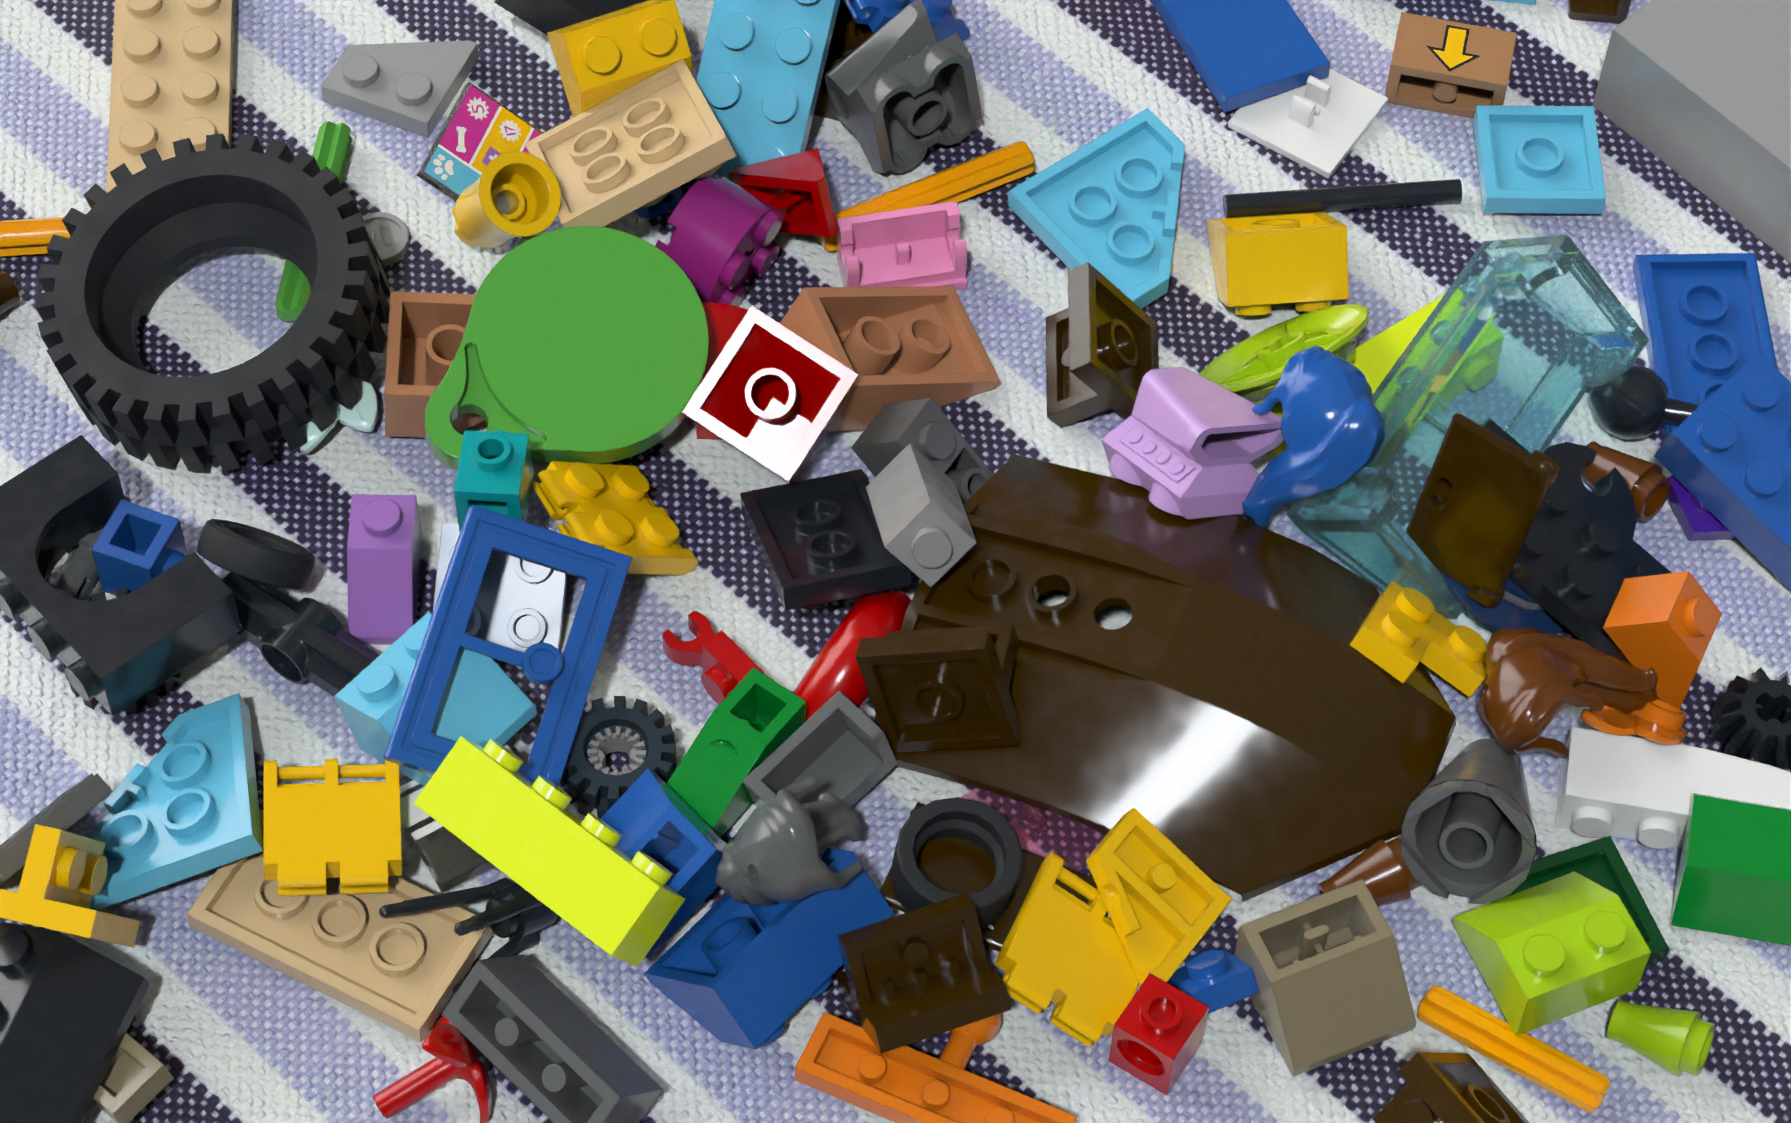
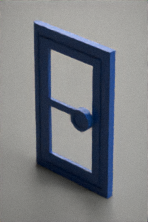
(542, 663)

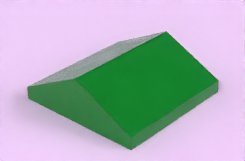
(1735, 870)

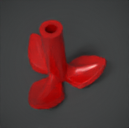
(453, 1059)

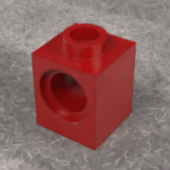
(1158, 1034)

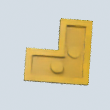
(1409, 631)

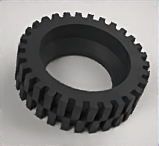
(170, 217)

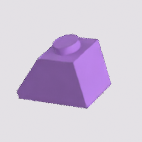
(383, 567)

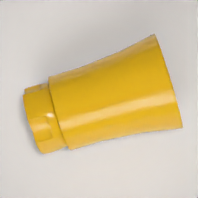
(508, 201)

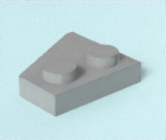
(401, 81)

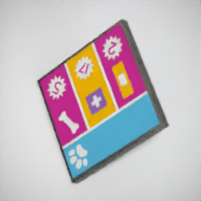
(470, 139)

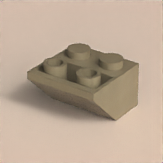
(1327, 977)

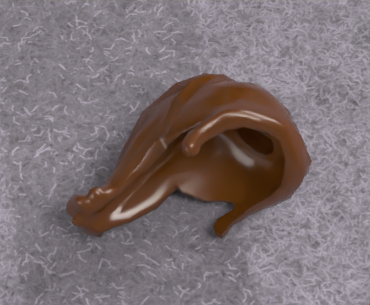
(1541, 673)

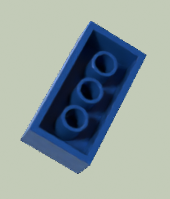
(1739, 460)

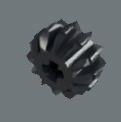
(1755, 719)

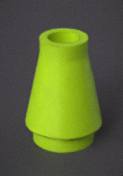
(1664, 1035)

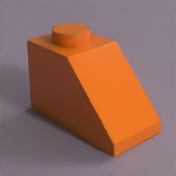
(1664, 626)

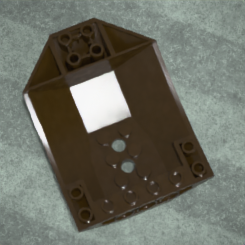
(1217, 705)

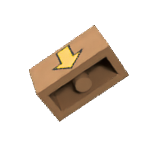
(1448, 65)

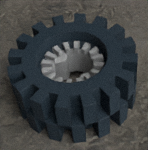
(613, 730)

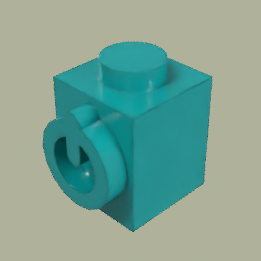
(494, 473)

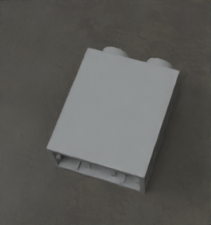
(1712, 101)

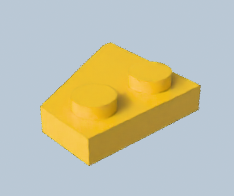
(1153, 895)

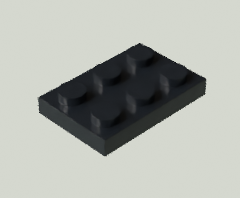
(821, 540)

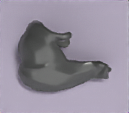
(782, 848)

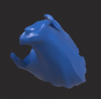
(1326, 427)

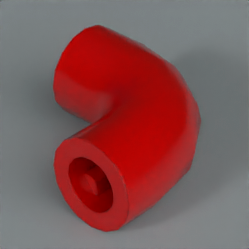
(836, 663)

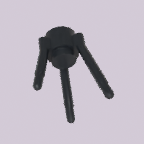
(509, 912)

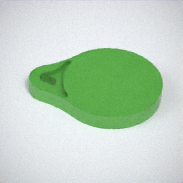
(578, 345)

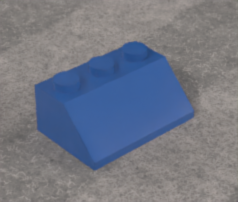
(757, 964)

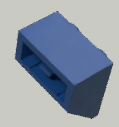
(672, 834)

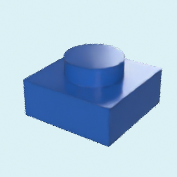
(1215, 979)

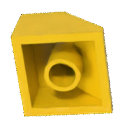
(618, 51)
(1279, 261)

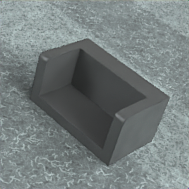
(834, 747)

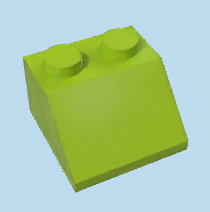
(1554, 950)

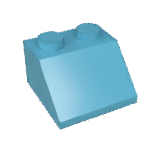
(476, 704)

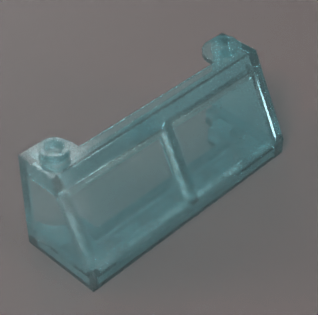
(1506, 344)

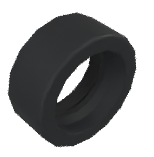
(966, 821)

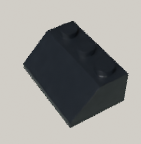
(58, 1023)

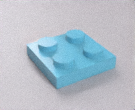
(1539, 159)

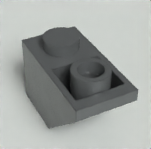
(928, 431)

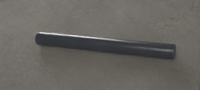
(1343, 198)

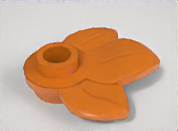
(1656, 722)

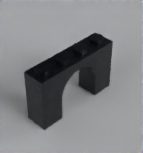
(112, 645)

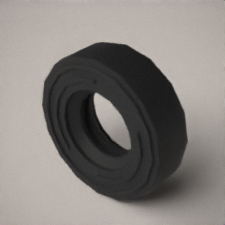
(255, 554)

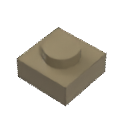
(131, 1081)

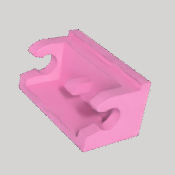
(903, 248)

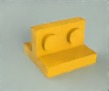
(59, 885)

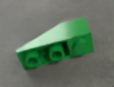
(733, 744)

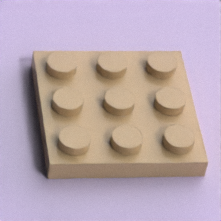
(633, 148)

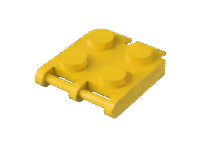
(613, 511)
(332, 828)
(1067, 956)

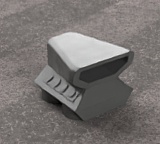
(905, 91)

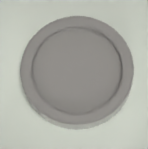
(388, 235)

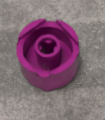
(722, 238)

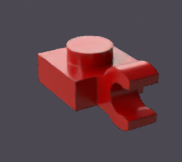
(717, 654)

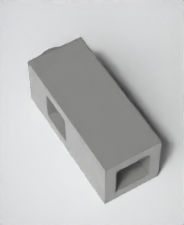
(920, 515)

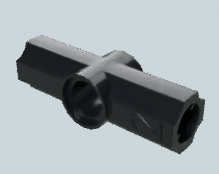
(298, 637)

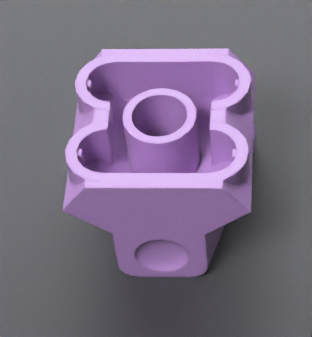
(1191, 444)

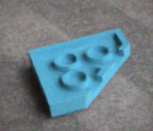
(1112, 205)
(185, 808)

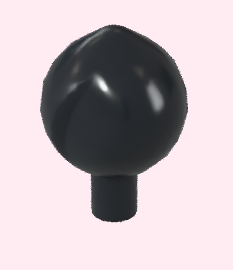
(1637, 404)

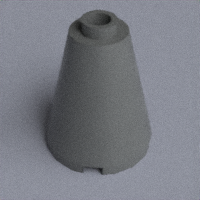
(1472, 826)

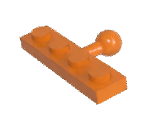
(914, 1085)

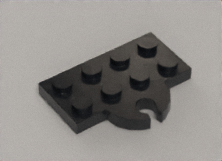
(1580, 546)

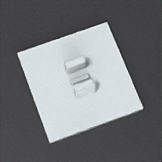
(1312, 122)

